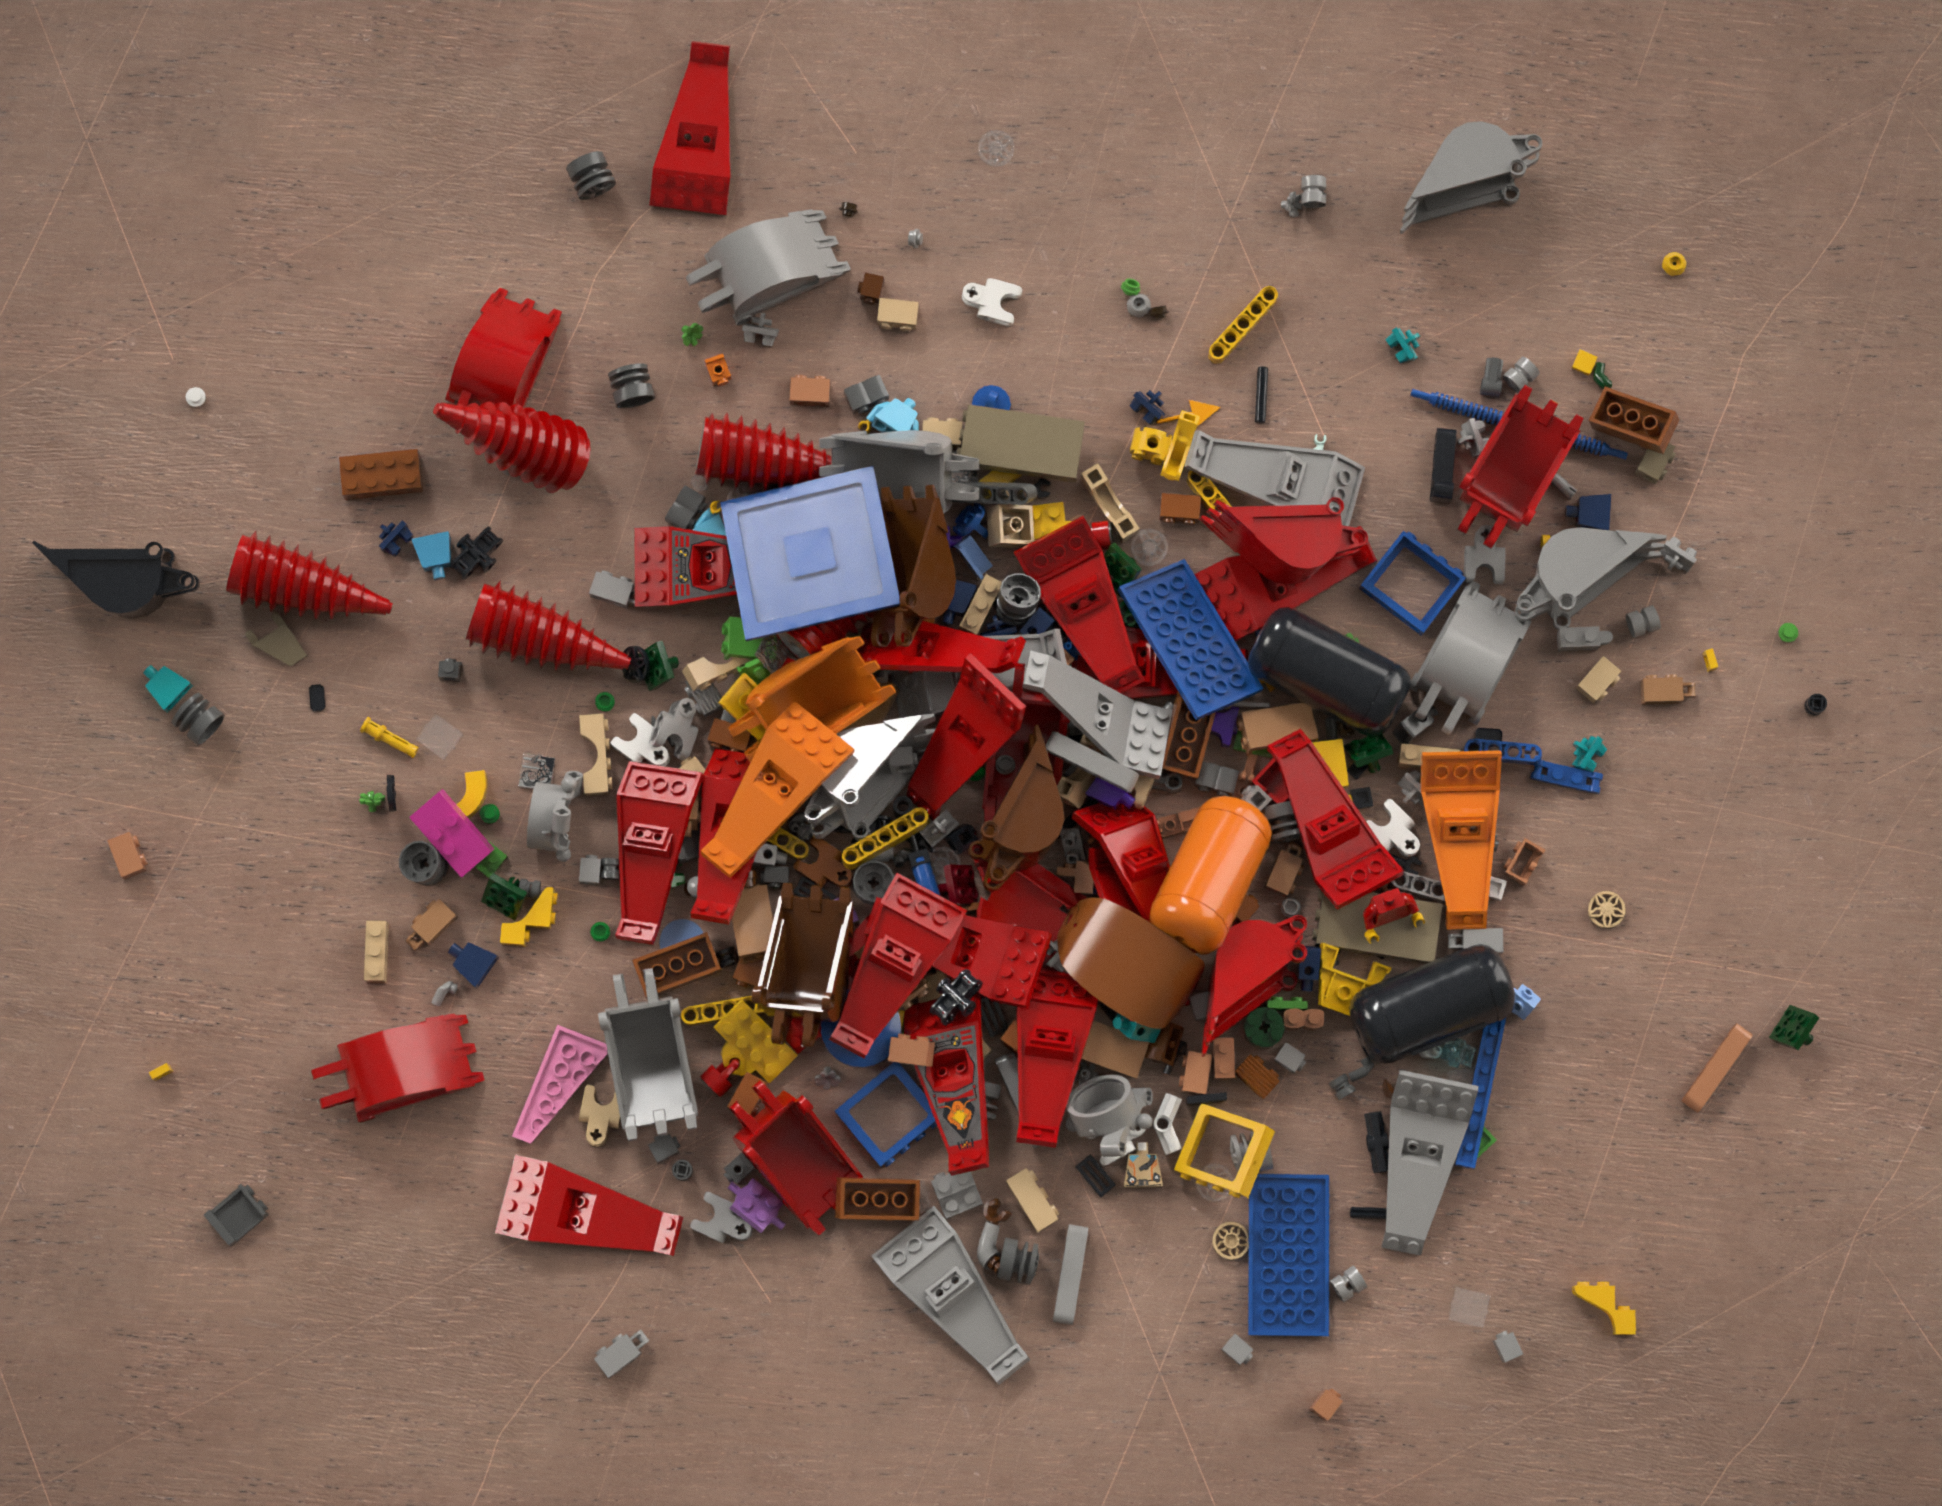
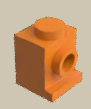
(718, 362)

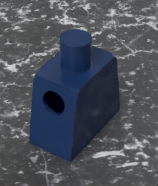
(1591, 512)
(962, 598)
(1040, 621)
(1313, 960)
(473, 962)

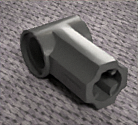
(1491, 383)
(1162, 783)

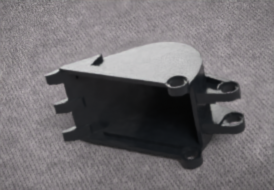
(122, 580)

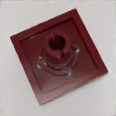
(959, 884)

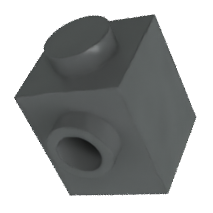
(664, 1147)

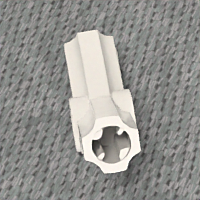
(1168, 1136)

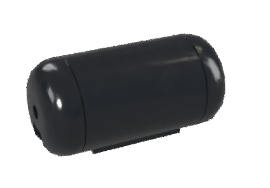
(1329, 671)
(1432, 1004)

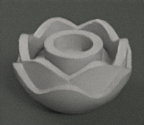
(1138, 311)

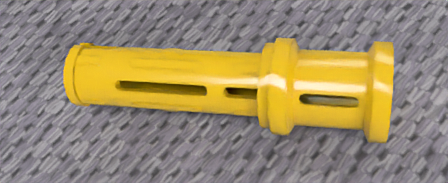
(381, 733)

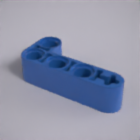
(1504, 747)

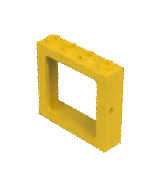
(1250, 1165)

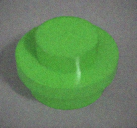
(1130, 287)
(1788, 632)

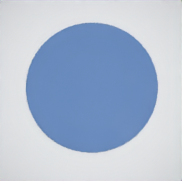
(678, 931)

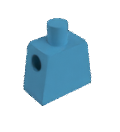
(434, 553)

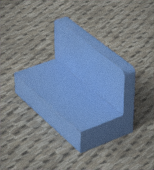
(973, 556)

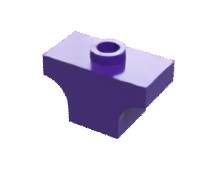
(1225, 726)

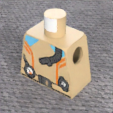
(1142, 1169)

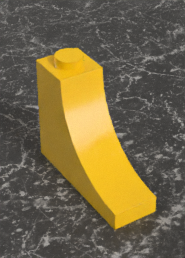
(1334, 756)

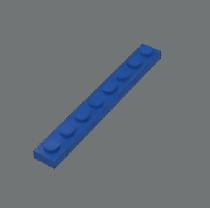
(1482, 1078)

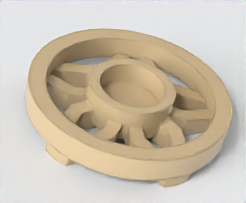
(1606, 909)
(1231, 1240)

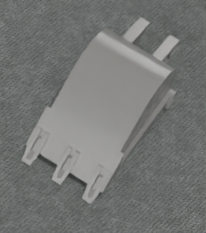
(1469, 171)
(769, 264)
(902, 461)
(1580, 566)
(1469, 656)
(864, 781)
(648, 1060)

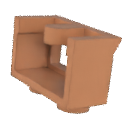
(1531, 864)

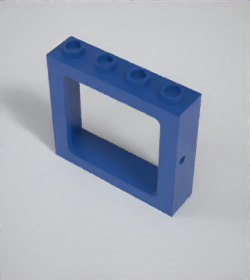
(1424, 552)
(886, 1158)

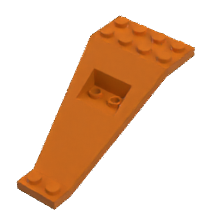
(799, 758)
(1462, 793)

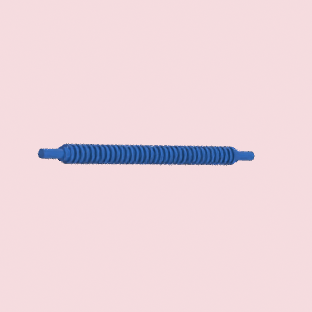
(1434, 399)

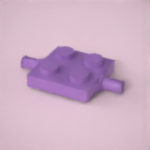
(756, 1205)

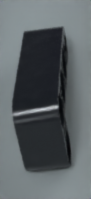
(1443, 466)

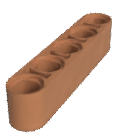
(1717, 1067)

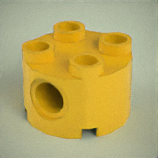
(1154, 437)

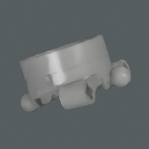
(551, 815)
(1108, 1109)

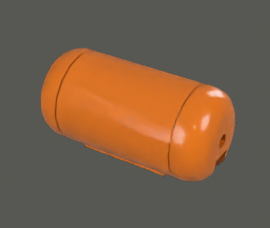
(1211, 873)

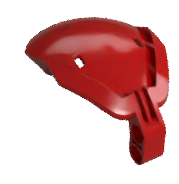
(1031, 901)

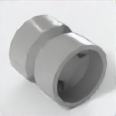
(1313, 191)
(1523, 373)
(1643, 621)
(1355, 1281)

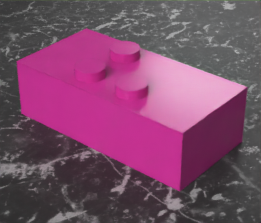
(451, 833)

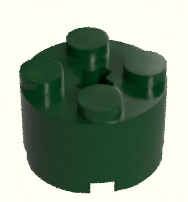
(1257, 1037)

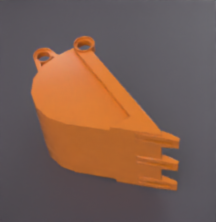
(828, 684)

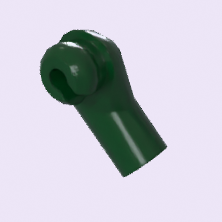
(1599, 376)

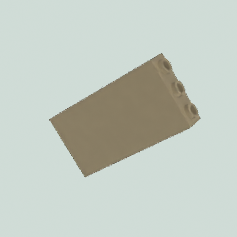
(1022, 442)
(1398, 939)

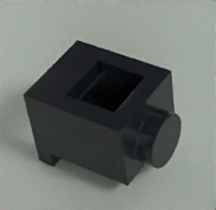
(969, 836)

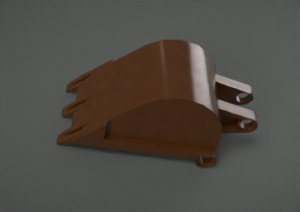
(920, 564)
(1026, 819)
(806, 962)

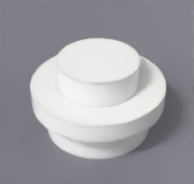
(195, 397)

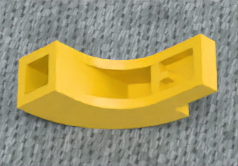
(475, 793)

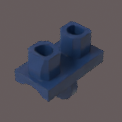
(1154, 412)
(400, 531)
(1005, 630)

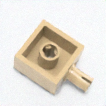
(1010, 525)

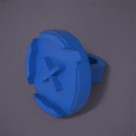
(992, 397)
(969, 520)

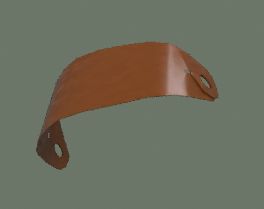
(1128, 962)

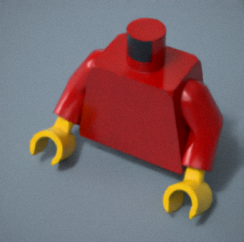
(1388, 908)

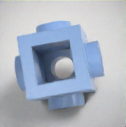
(1525, 1001)

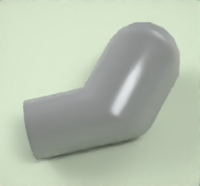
(447, 987)

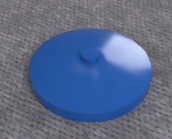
(878, 1052)

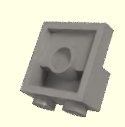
(956, 1193)

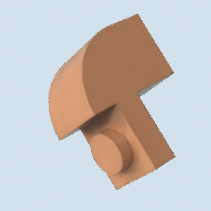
(1083, 879)

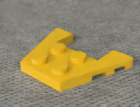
(1337, 987)

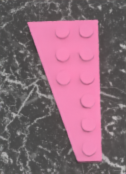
(563, 1070)

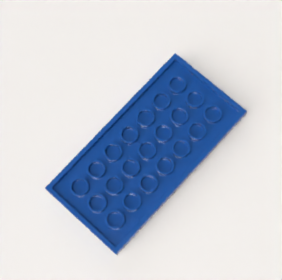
(1190, 639)
(1288, 1255)

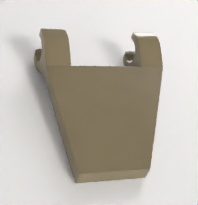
(279, 643)

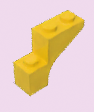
(1180, 446)
(539, 916)
(1603, 1298)

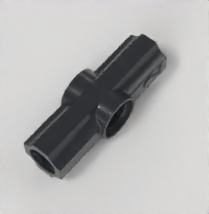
(1377, 1141)

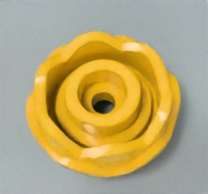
(1671, 269)

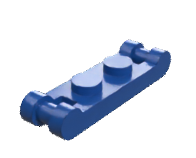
(1567, 777)

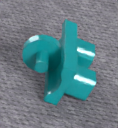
(1398, 337)
(1585, 751)

